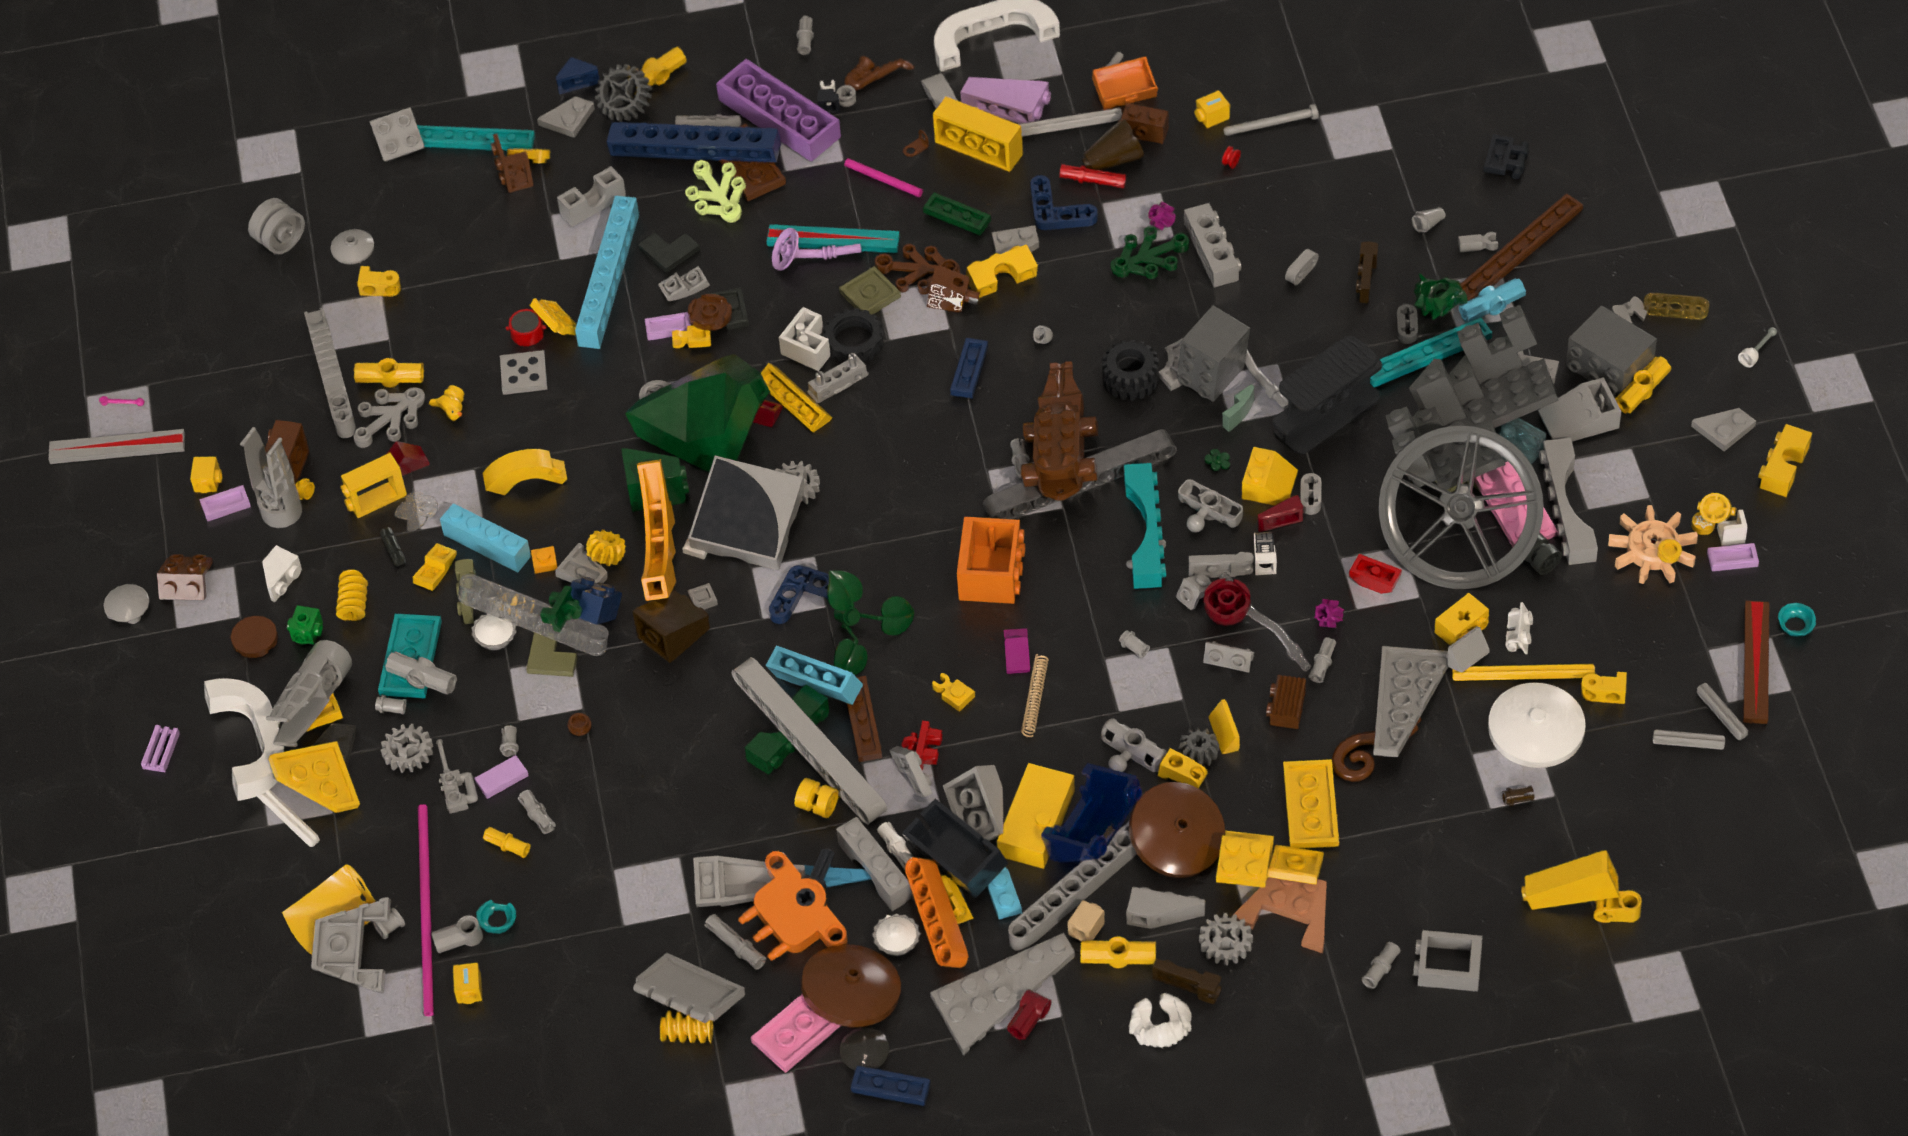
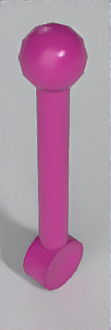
(104, 401)

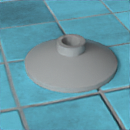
(352, 246)

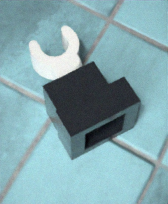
(827, 99)

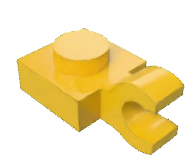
(693, 336)

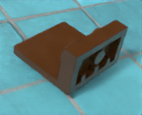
(514, 168)

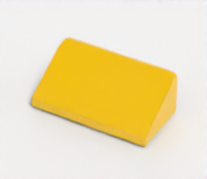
(1224, 728)

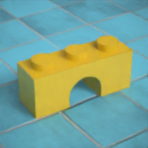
(1016, 262)
(1791, 445)

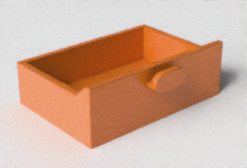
(1124, 83)

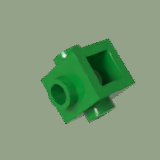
(305, 625)

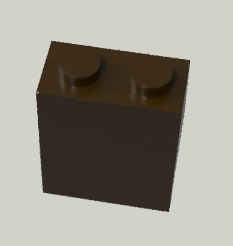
(670, 624)

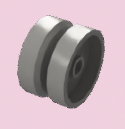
(276, 226)

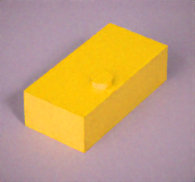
(978, 134)
(1038, 803)

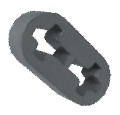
(1412, 324)

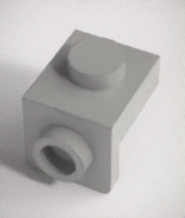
(1192, 590)

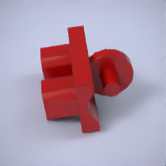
(920, 745)

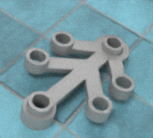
(411, 399)

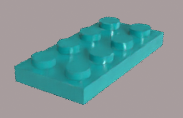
(415, 638)

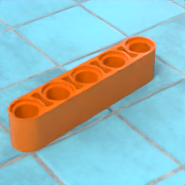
(936, 912)

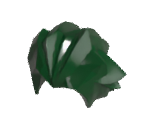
(1438, 295)

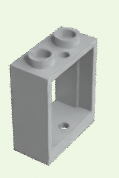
(1446, 978)

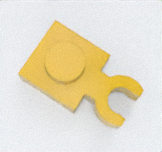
(954, 693)

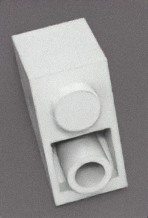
(280, 570)

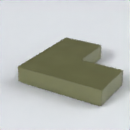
(545, 661)

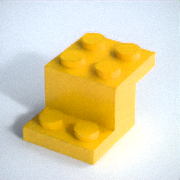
(1244, 859)

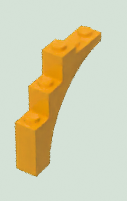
(658, 572)

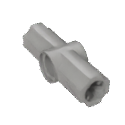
(421, 673)

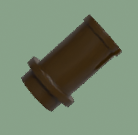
(1517, 795)

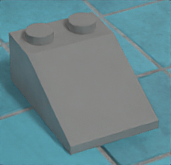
(978, 800)

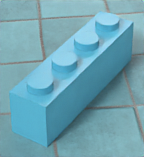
(485, 537)
(814, 673)

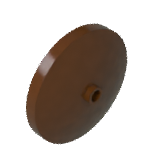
(1163, 843)
(850, 985)

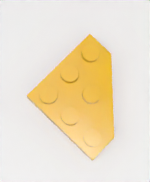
(317, 774)

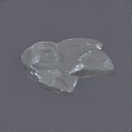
(416, 510)

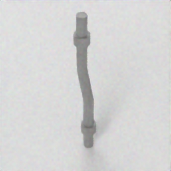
(1272, 390)

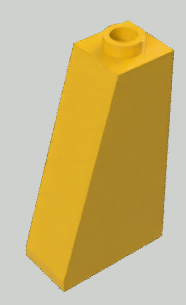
(1572, 882)

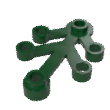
(1124, 265)

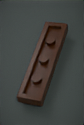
(864, 725)

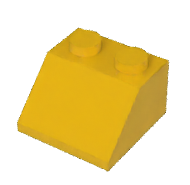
(1268, 477)

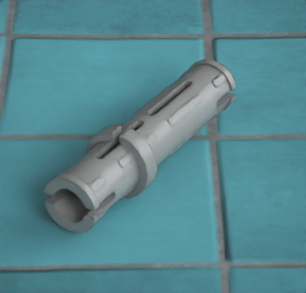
(718, 120)
(742, 947)

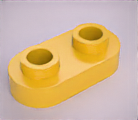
(537, 155)

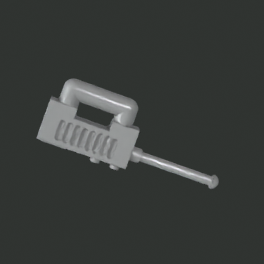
(451, 780)

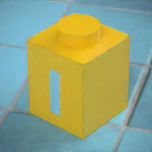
(1212, 109)
(467, 983)

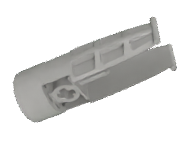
(272, 481)
(309, 691)

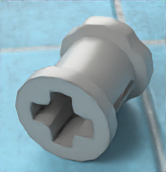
(387, 927)

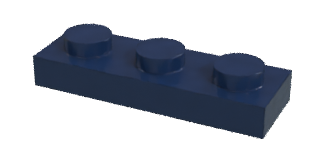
(969, 368)
(890, 1085)

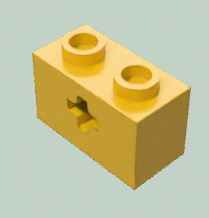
(1461, 619)

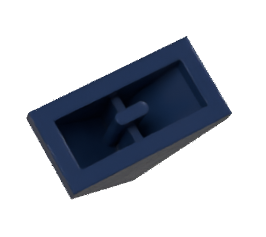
(576, 75)

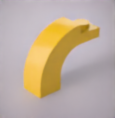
(522, 465)

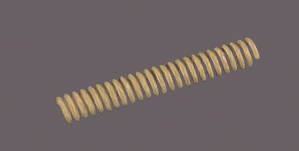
(1035, 703)

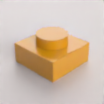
(544, 559)

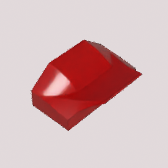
(1374, 574)

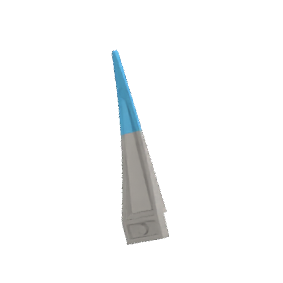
(736, 880)

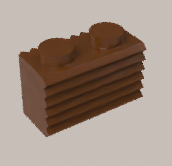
(1287, 702)

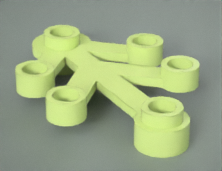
(718, 193)

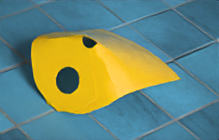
(332, 896)

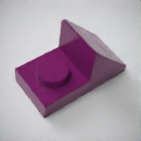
(1017, 651)

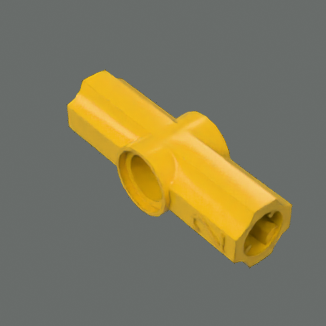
(659, 69)
(389, 372)
(1643, 384)
(1132, 952)

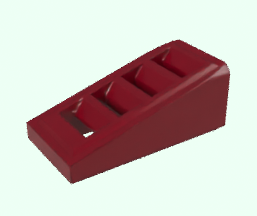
(1282, 514)

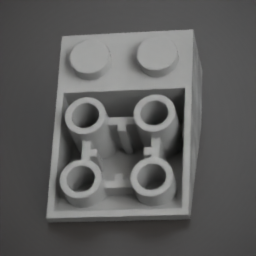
(1582, 412)

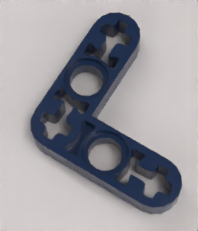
(1054, 213)
(798, 586)

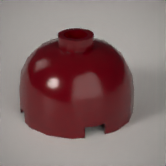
(1227, 601)

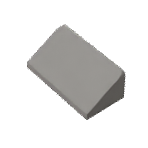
(1467, 650)

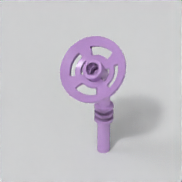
(791, 251)

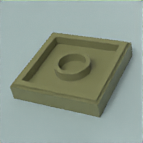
(870, 291)

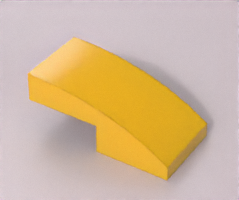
(436, 566)

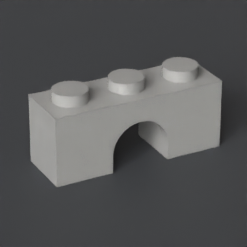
(578, 207)

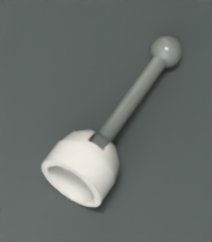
(1749, 356)

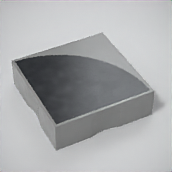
(746, 512)

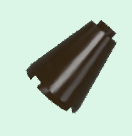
(1113, 148)

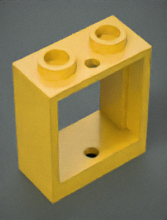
(368, 475)

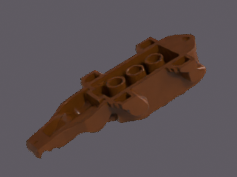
(1059, 438)

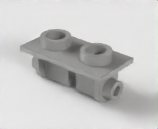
(1228, 656)

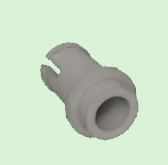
(1130, 641)
(390, 705)
(509, 747)

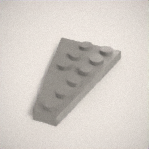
(1405, 689)
(993, 993)

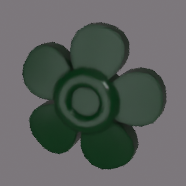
(1218, 460)

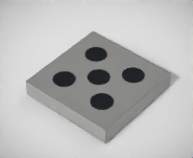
(523, 372)

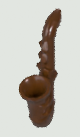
(862, 73)

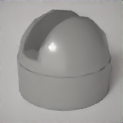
(1042, 334)

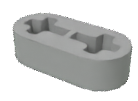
(1301, 267)
(1315, 493)

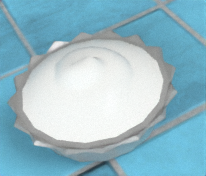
(493, 632)
(896, 934)

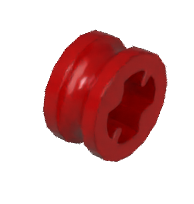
(1231, 157)

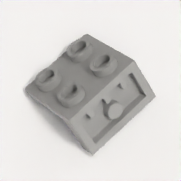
(397, 134)

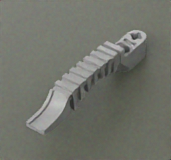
(331, 373)

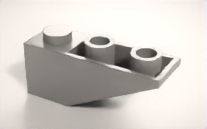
(1158, 909)

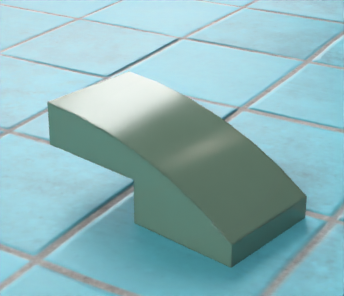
(1242, 404)

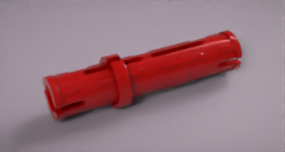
(1085, 174)

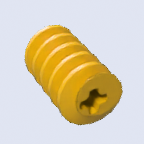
(351, 596)
(685, 1027)

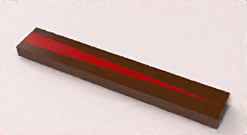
(1756, 662)

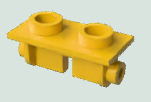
(957, 901)

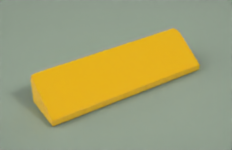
(794, 398)

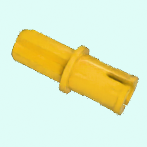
(506, 842)

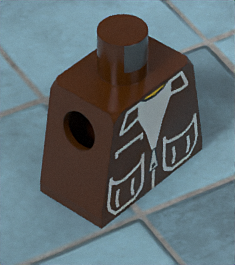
(950, 290)

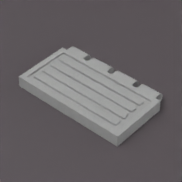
(688, 988)

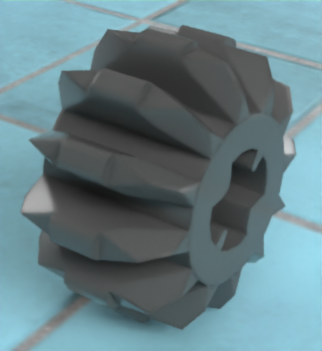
(1199, 746)

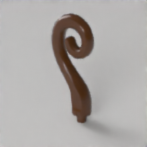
(1348, 745)

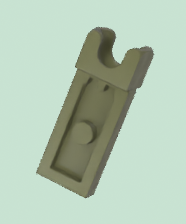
(464, 567)

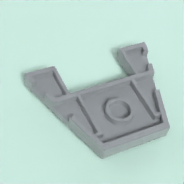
(340, 941)

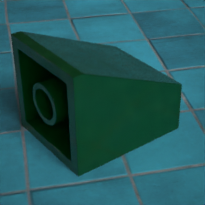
(674, 476)

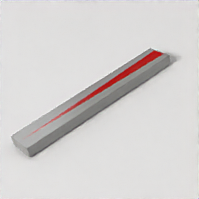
(116, 446)

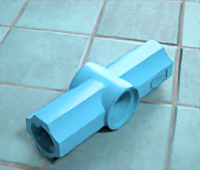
(1492, 300)

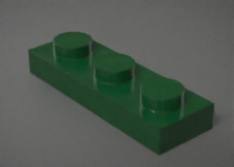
(957, 213)

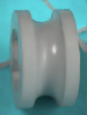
(846, 90)

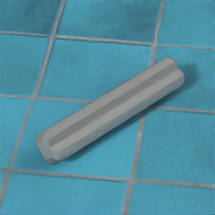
(1722, 711)
(1688, 739)

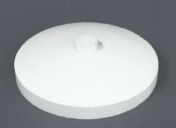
(1536, 725)

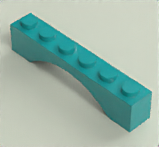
(1140, 490)

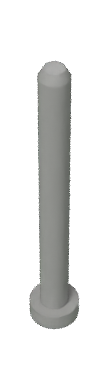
(1311, 112)

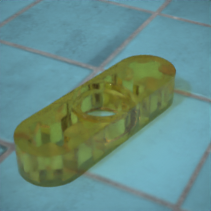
(1668, 311)

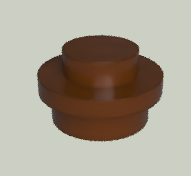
(579, 724)

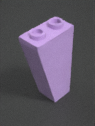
(1007, 98)

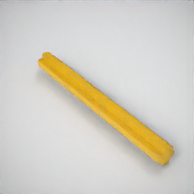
(1524, 672)

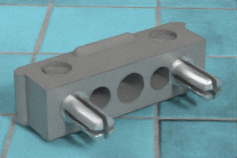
(837, 379)

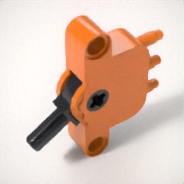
(782, 908)

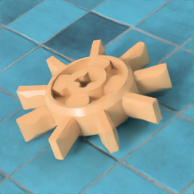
(1644, 543)

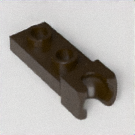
(1368, 260)
(1188, 979)

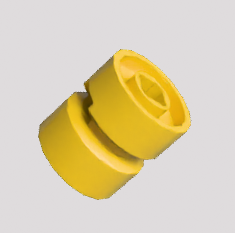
(813, 796)

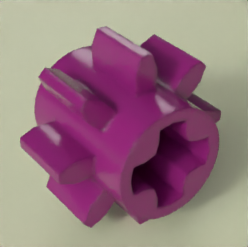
(1161, 215)
(1329, 613)

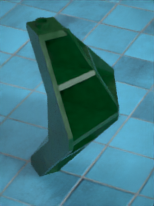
(702, 412)

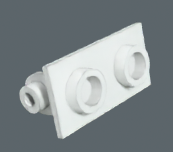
(1519, 620)

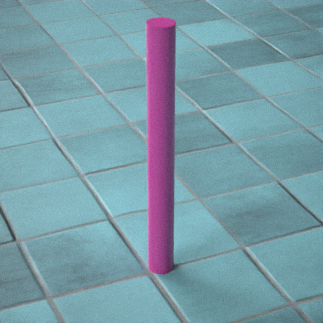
(883, 177)

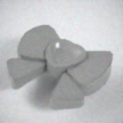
(1627, 309)

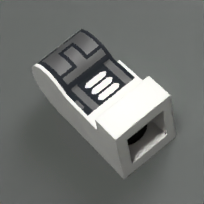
(1264, 553)

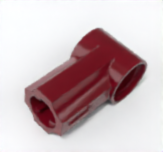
(1031, 1009)

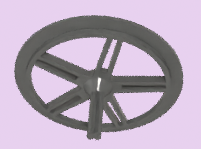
(1460, 507)

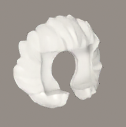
(1165, 1033)

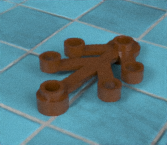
(919, 269)

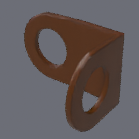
(918, 145)

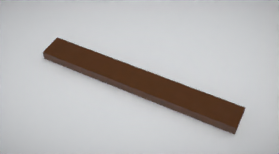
(1522, 246)

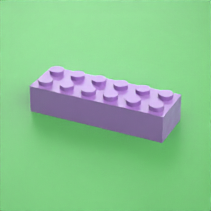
(775, 105)

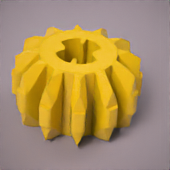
(605, 547)

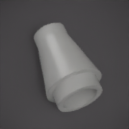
(1427, 219)

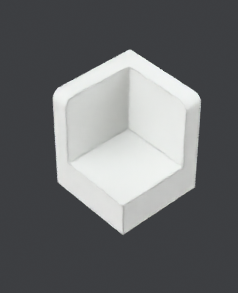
(1733, 531)

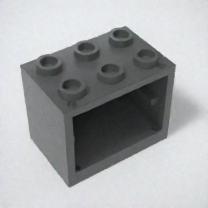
(1609, 349)
(1213, 353)

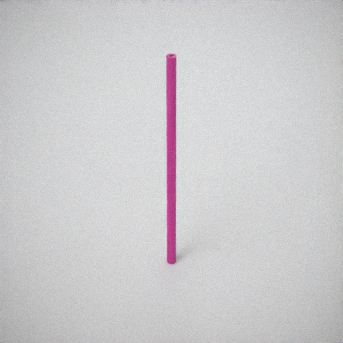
(425, 911)

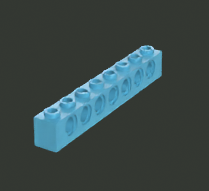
(607, 272)

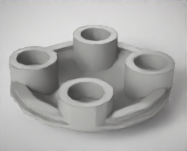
(126, 603)

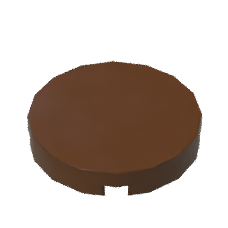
(709, 312)
(254, 636)

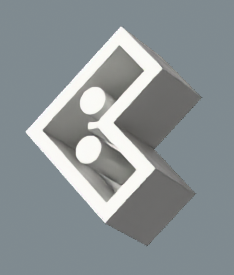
(804, 341)

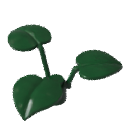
(841, 593)

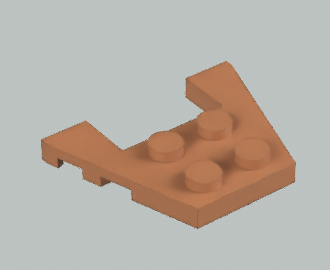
(1292, 900)

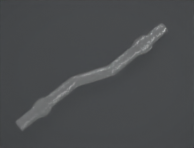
(1293, 650)

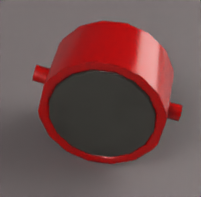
(526, 327)

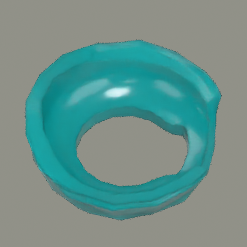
(1800, 611)
(488, 909)

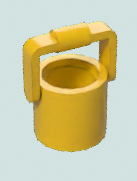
(1716, 508)

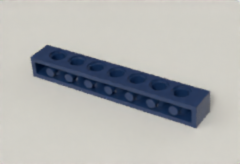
(694, 142)

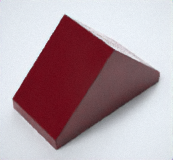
(408, 457)

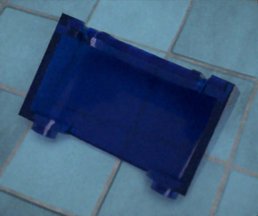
(1096, 818)

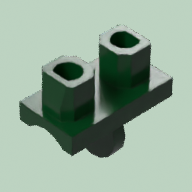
(563, 609)

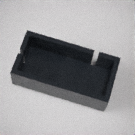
(955, 848)

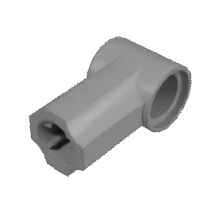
(456, 935)

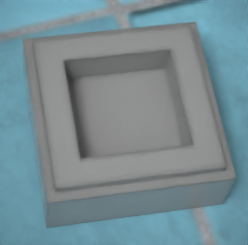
(703, 596)

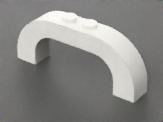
(987, 18)
(247, 699)

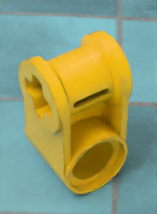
(1616, 908)

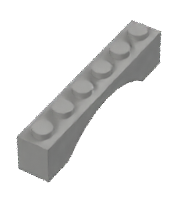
(1578, 538)

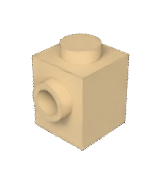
(1086, 921)

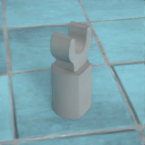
(1477, 242)

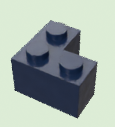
(597, 601)

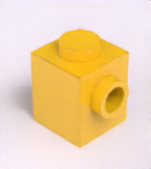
(205, 474)

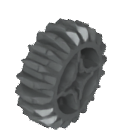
(610, 103)

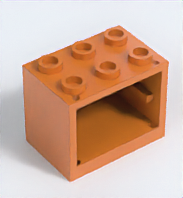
(990, 560)

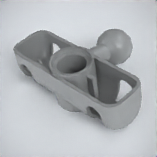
(1209, 506)
(1121, 741)

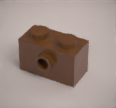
(1147, 122)

